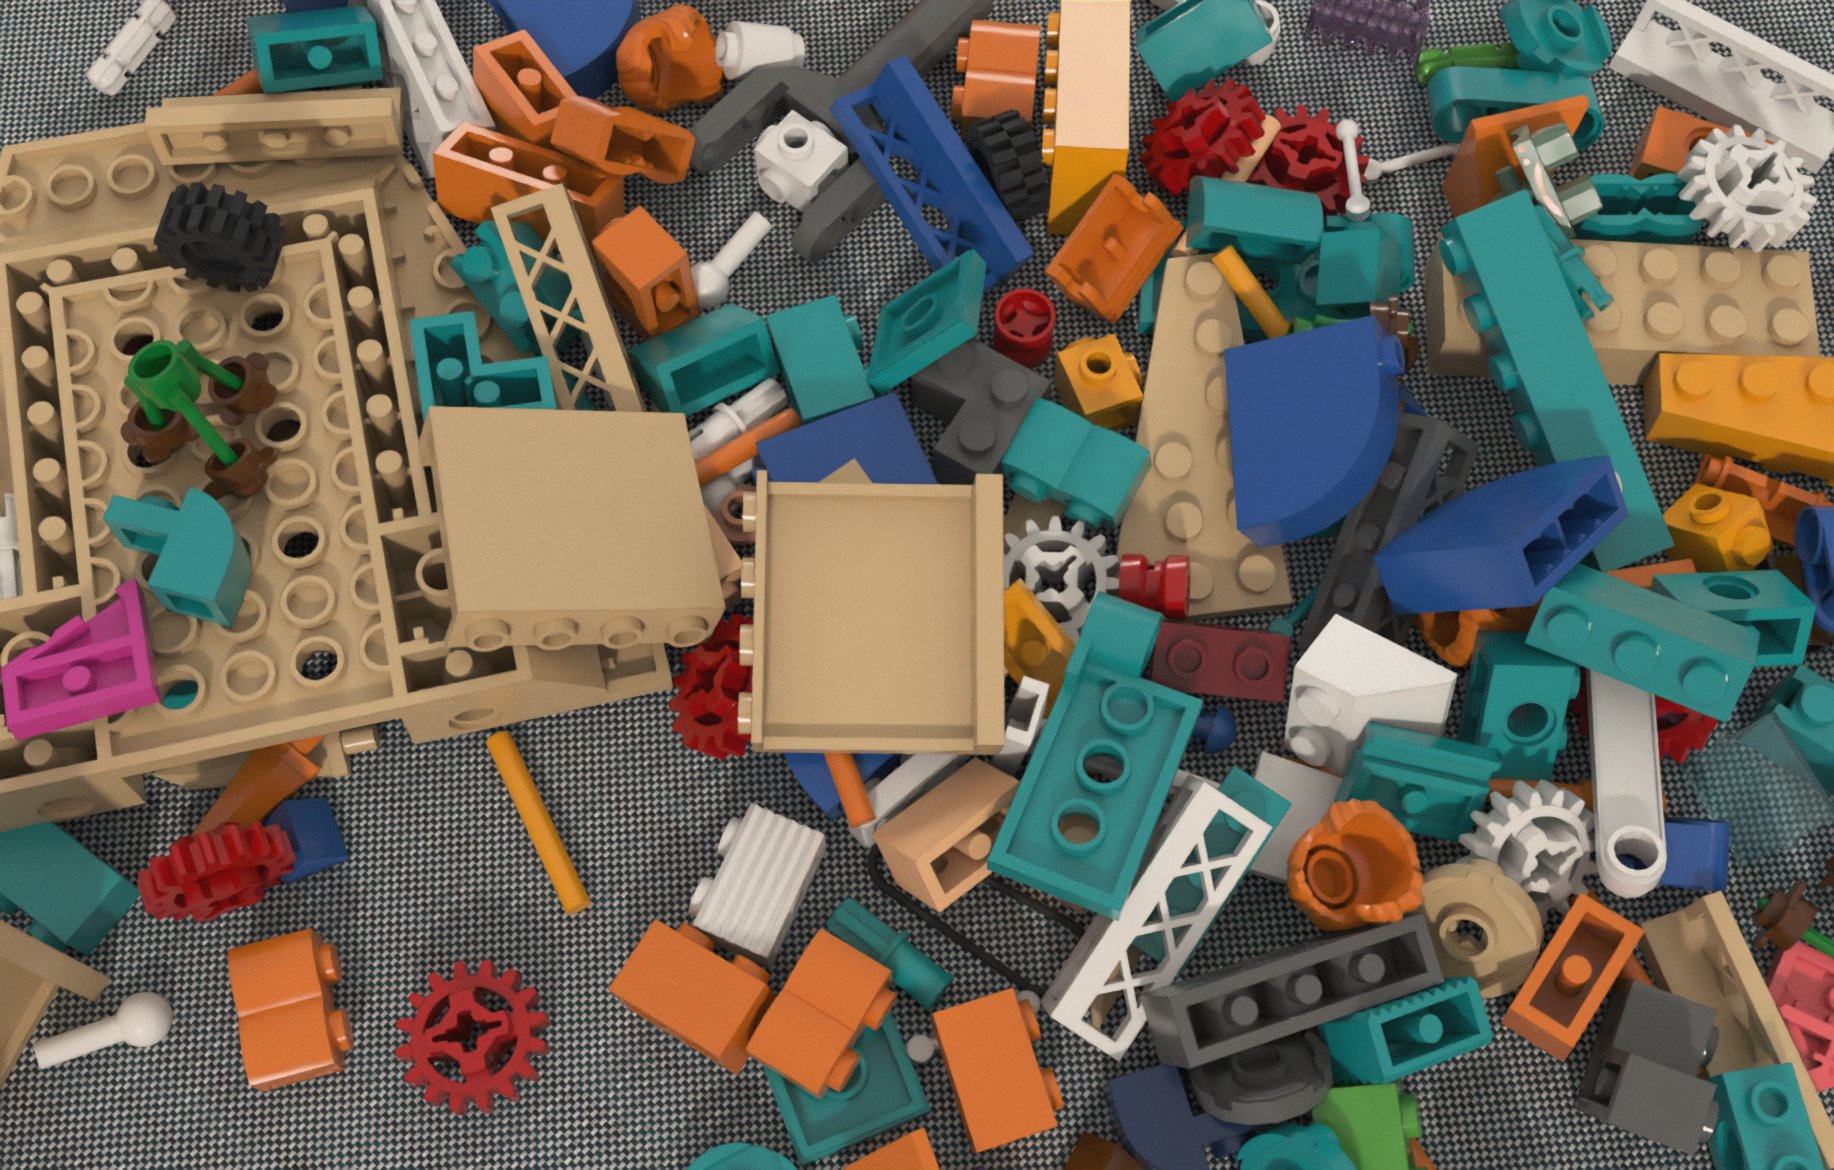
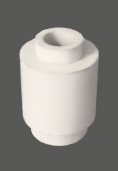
(757, 46)

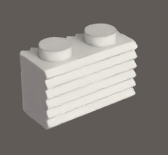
(758, 884)

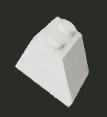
(1357, 679)

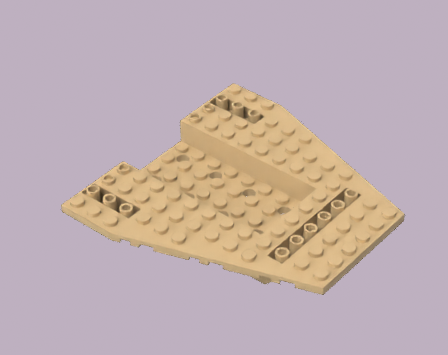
(353, 270)

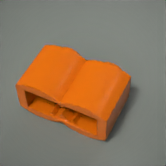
(999, 72)
(622, 140)
(289, 1009)
(822, 1014)

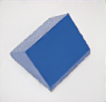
(312, 836)

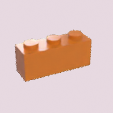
(487, 168)

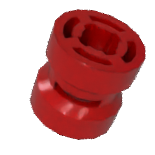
(1027, 315)
(1157, 585)

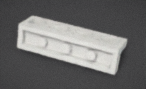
(429, 68)
(1730, 87)
(1107, 940)

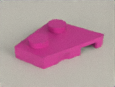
(84, 670)

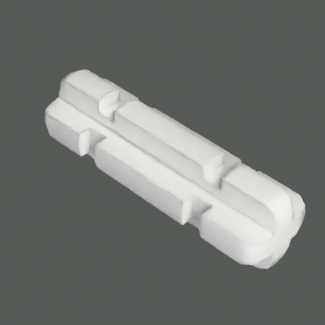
(131, 46)

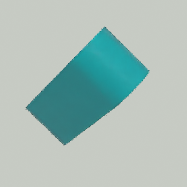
(1497, 91)

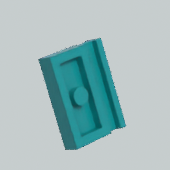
(1421, 779)

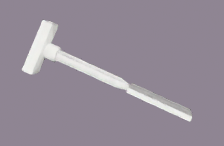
(1303, 786)

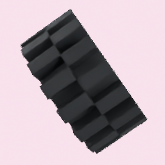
(1010, 163)
(220, 237)

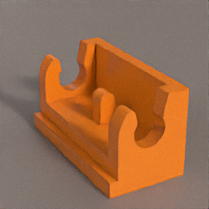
(1113, 249)

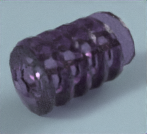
(1374, 21)

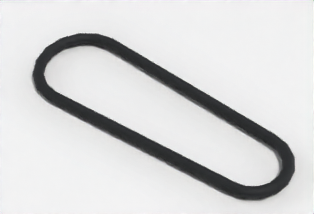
(960, 939)

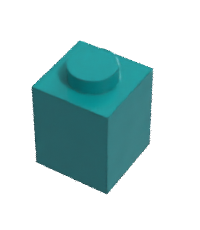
(1356, 269)

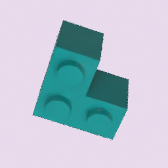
(453, 371)

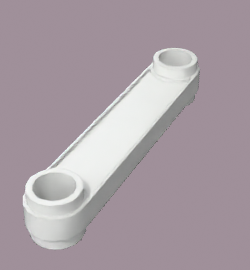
(1625, 784)

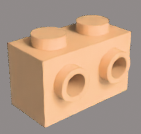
(945, 837)

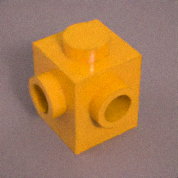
(1099, 382)
(1718, 530)

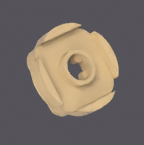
(1497, 904)

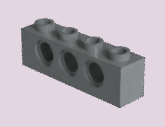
(1289, 990)

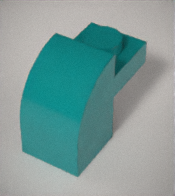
(201, 555)

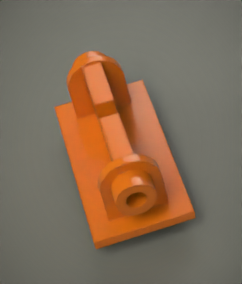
(1777, 499)

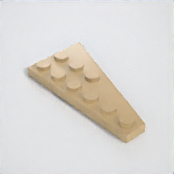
(1185, 425)

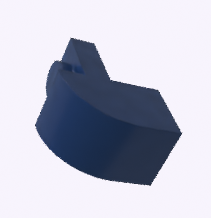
(1158, 1125)

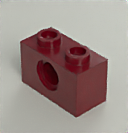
(1220, 660)

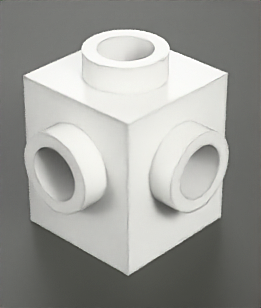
(798, 160)

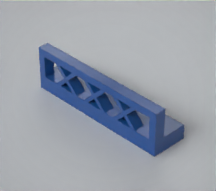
(944, 176)

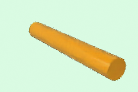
(1250, 292)
(538, 822)

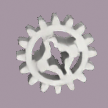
(1746, 188)
(1071, 565)
(1536, 850)

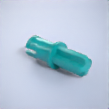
(1574, 269)
(877, 940)

